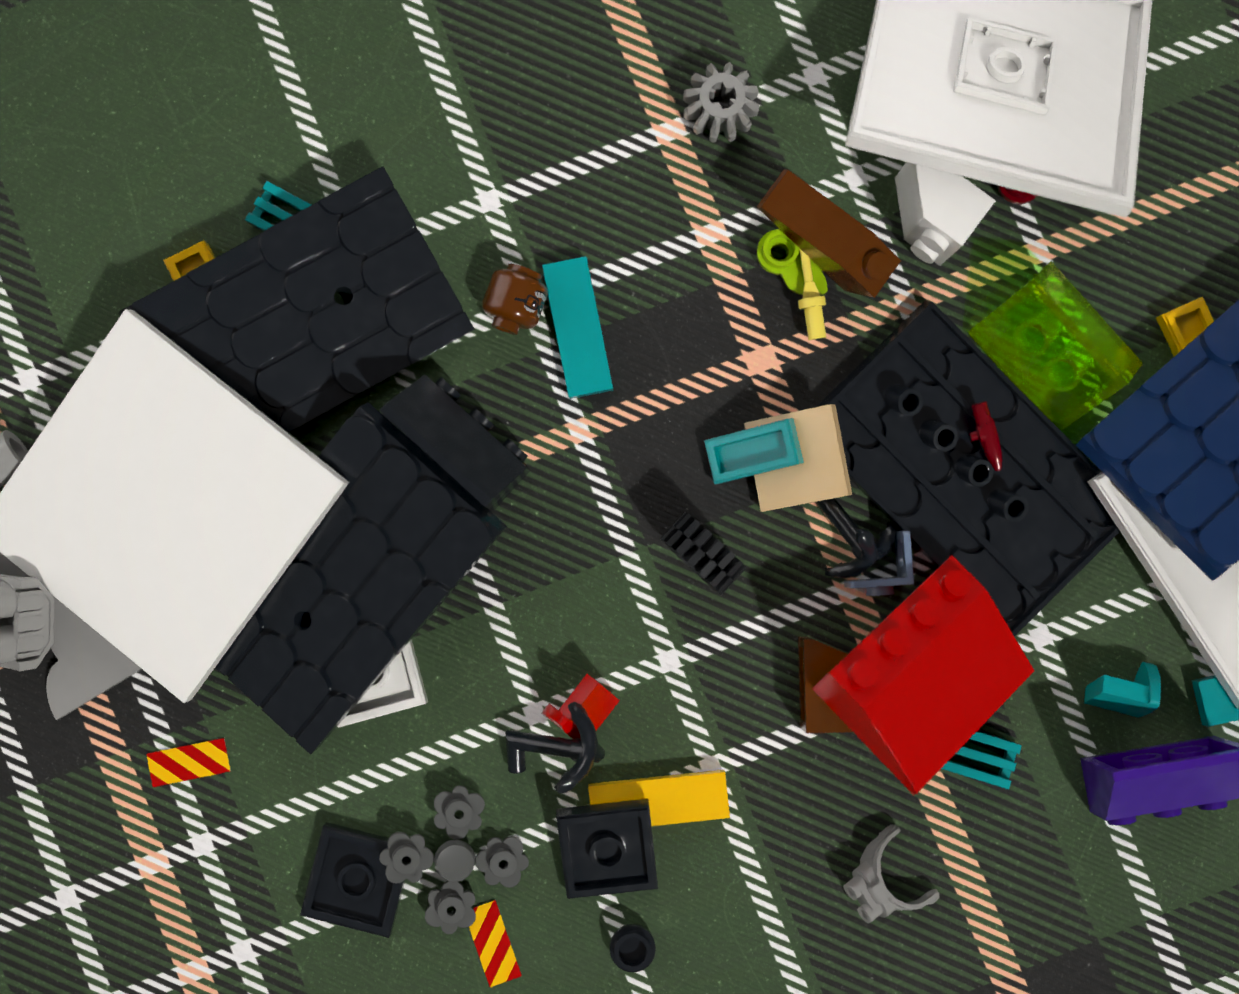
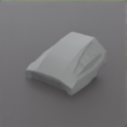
(25, 622)

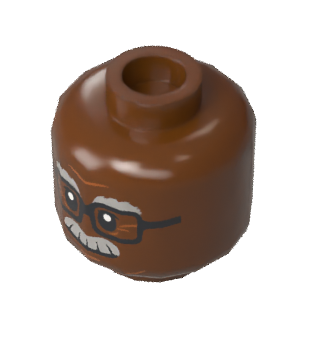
(515, 298)

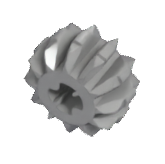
(731, 91)

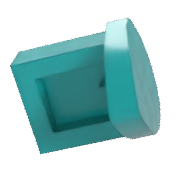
(1124, 696)

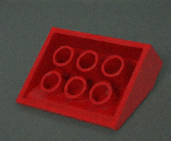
(928, 675)

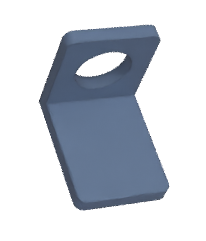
(904, 566)

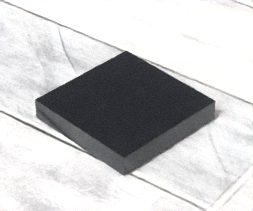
(607, 848)
(351, 882)

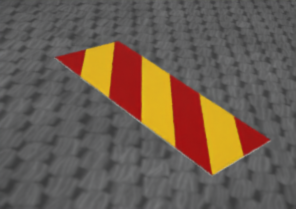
(188, 762)
(493, 945)

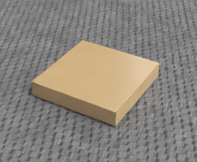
(824, 467)

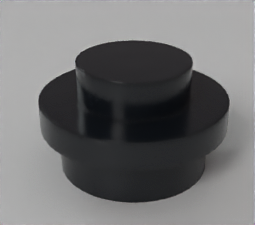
(632, 948)

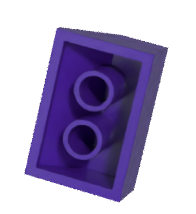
(1162, 779)

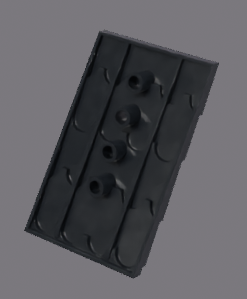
(270, 315)
(912, 455)
(359, 581)

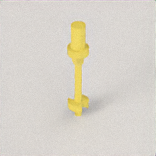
(811, 302)

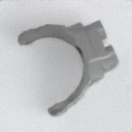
(868, 885)

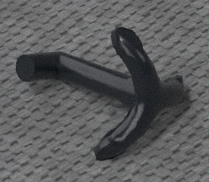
(860, 540)
(582, 750)

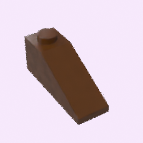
(829, 235)

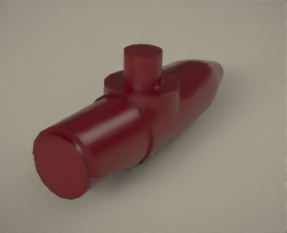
(987, 434)

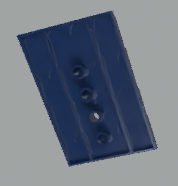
(1179, 447)

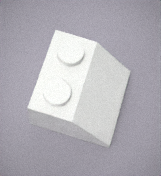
(938, 210)

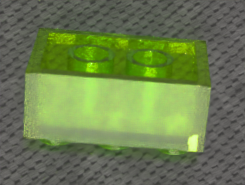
(1056, 347)

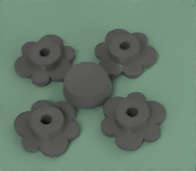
(454, 859)

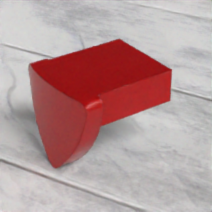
(594, 699)

